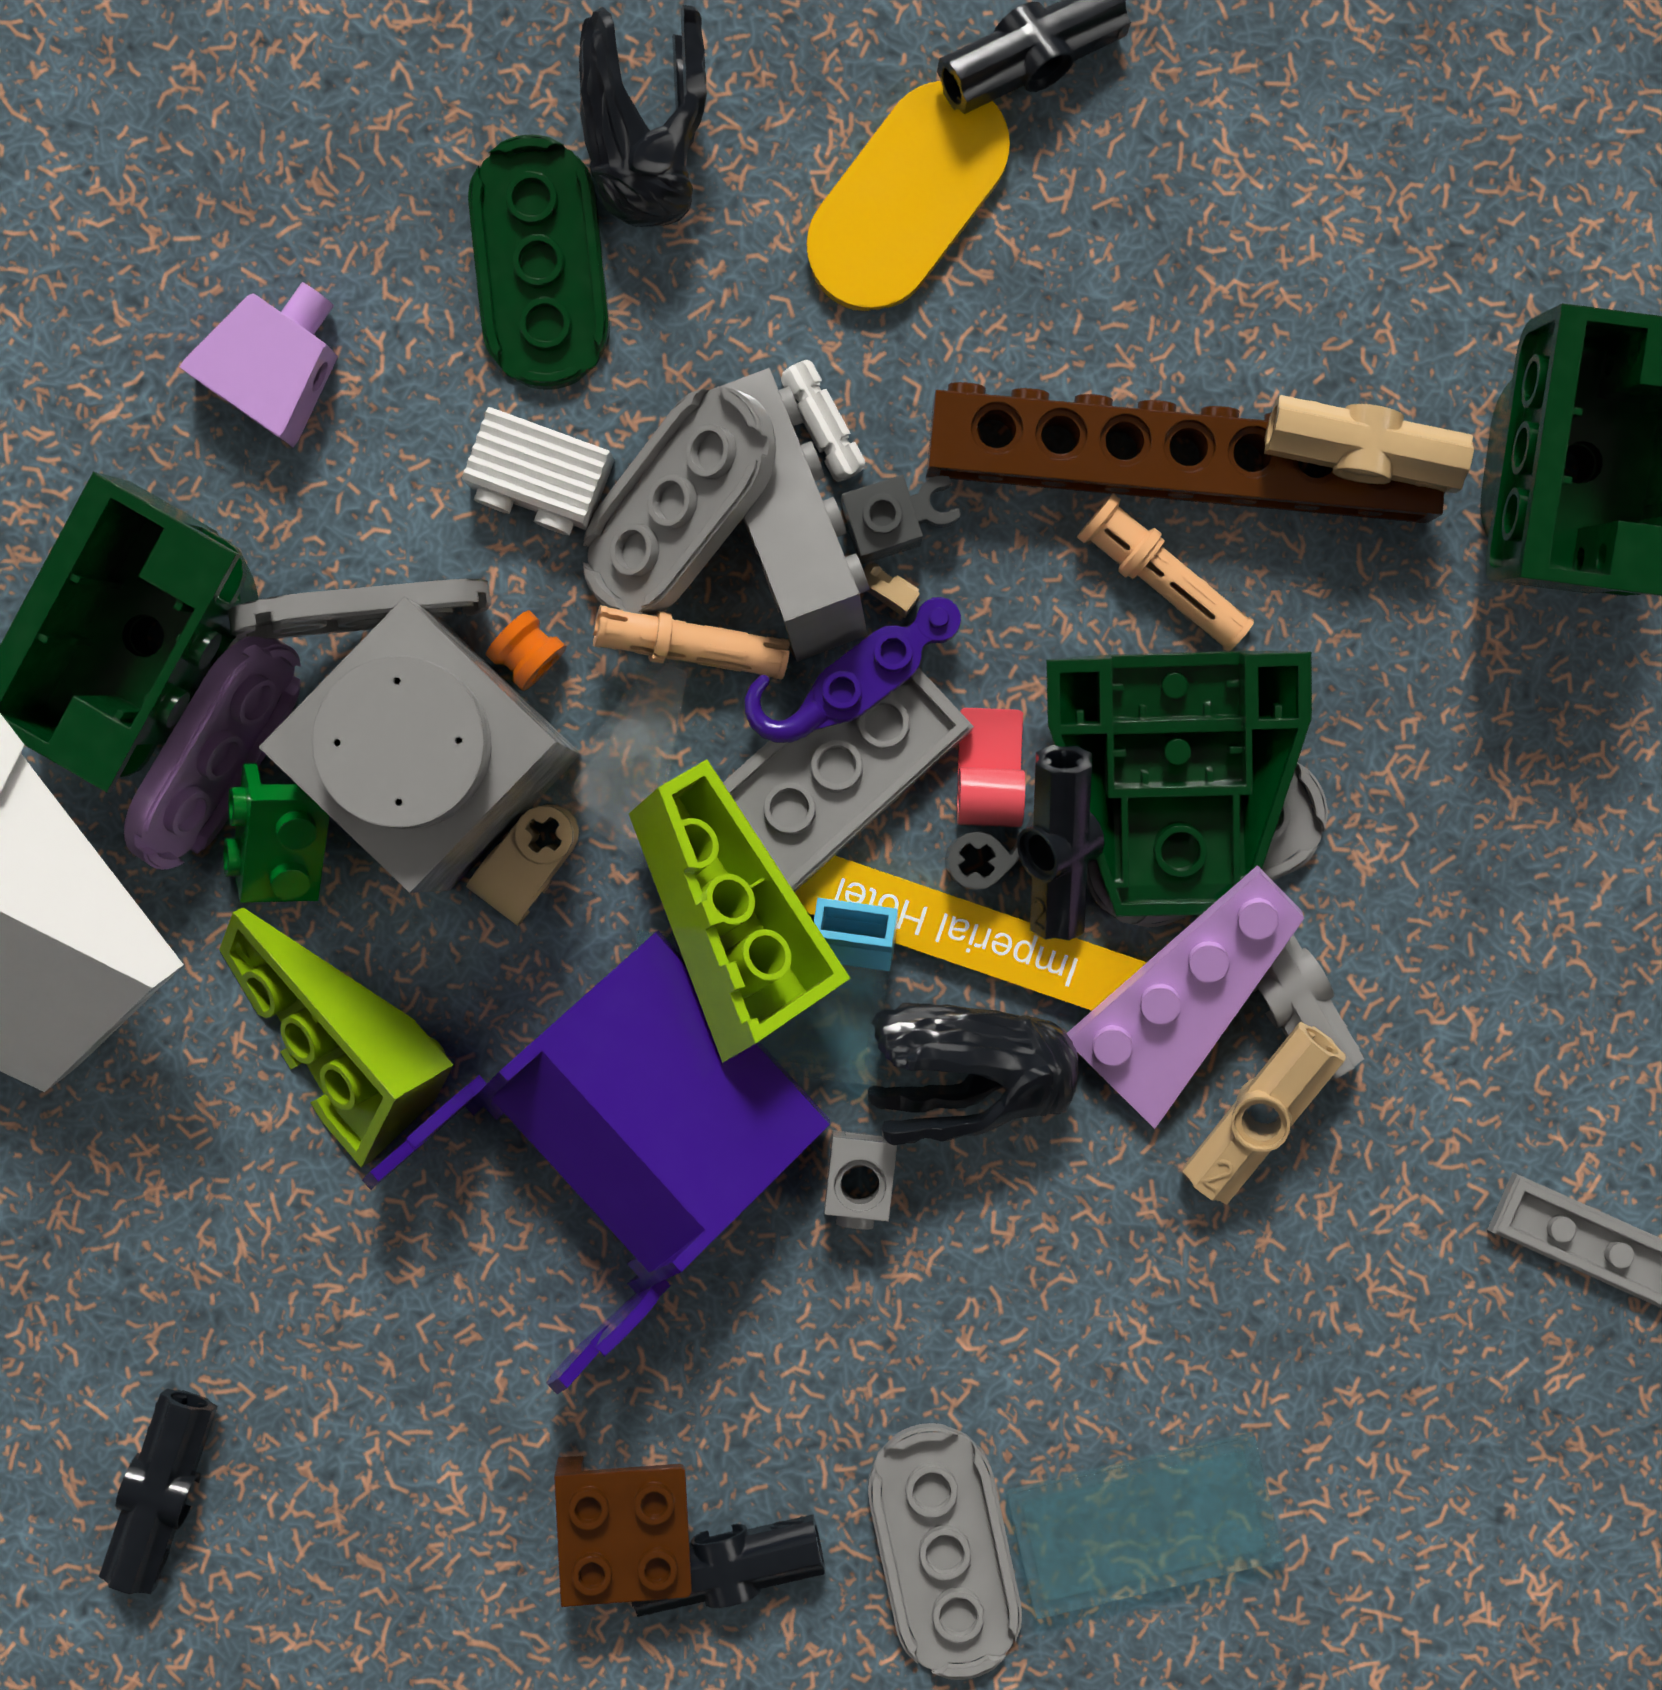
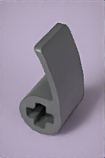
(999, 862)

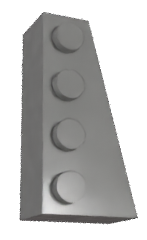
(798, 535)

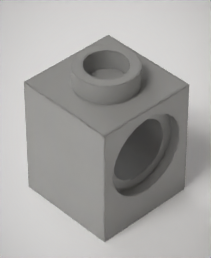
(853, 1150)

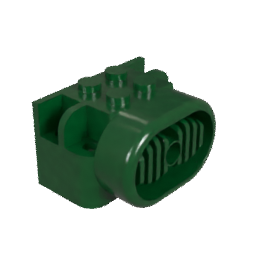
(1592, 389)
(78, 651)

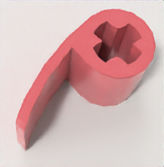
(990, 769)

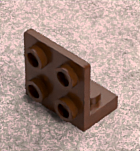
(621, 1533)

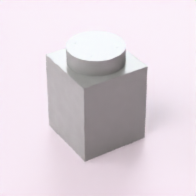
(404, 747)

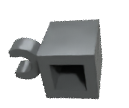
(888, 519)

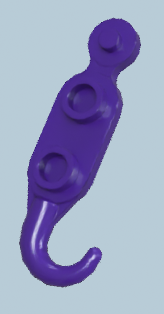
(859, 676)

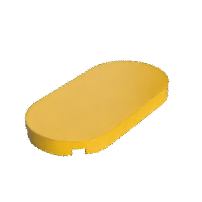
(906, 199)

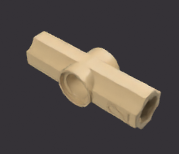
(1369, 444)
(1284, 1083)

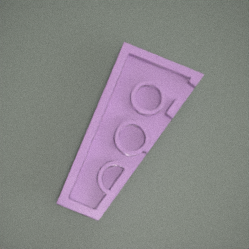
(1180, 1002)

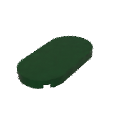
(539, 262)

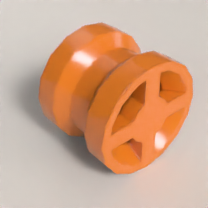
(525, 650)

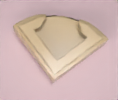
(893, 592)

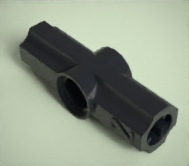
(1030, 49)
(1060, 842)
(156, 1491)
(742, 1562)

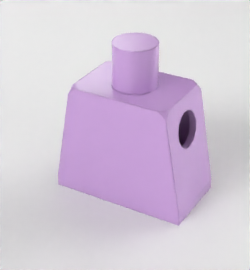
(268, 361)

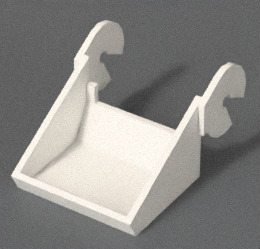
(70, 934)

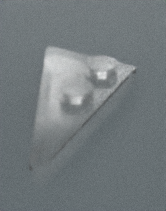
(628, 756)

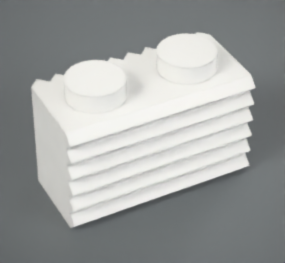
(537, 471)

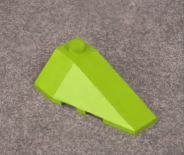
(361, 1050)

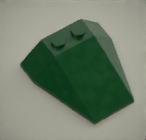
(1183, 764)

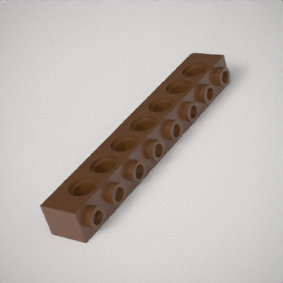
(1153, 473)

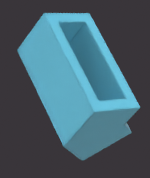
(858, 932)

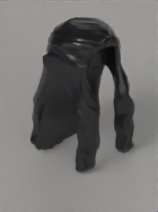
(636, 168)
(996, 1048)

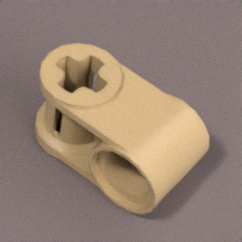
(519, 868)

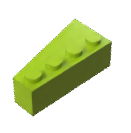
(731, 912)

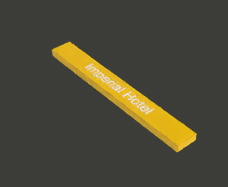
(976, 935)

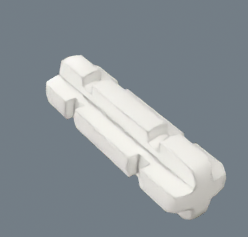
(823, 421)

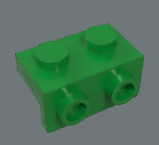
(275, 842)

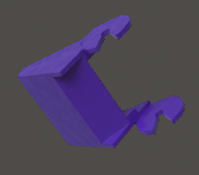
(643, 1124)

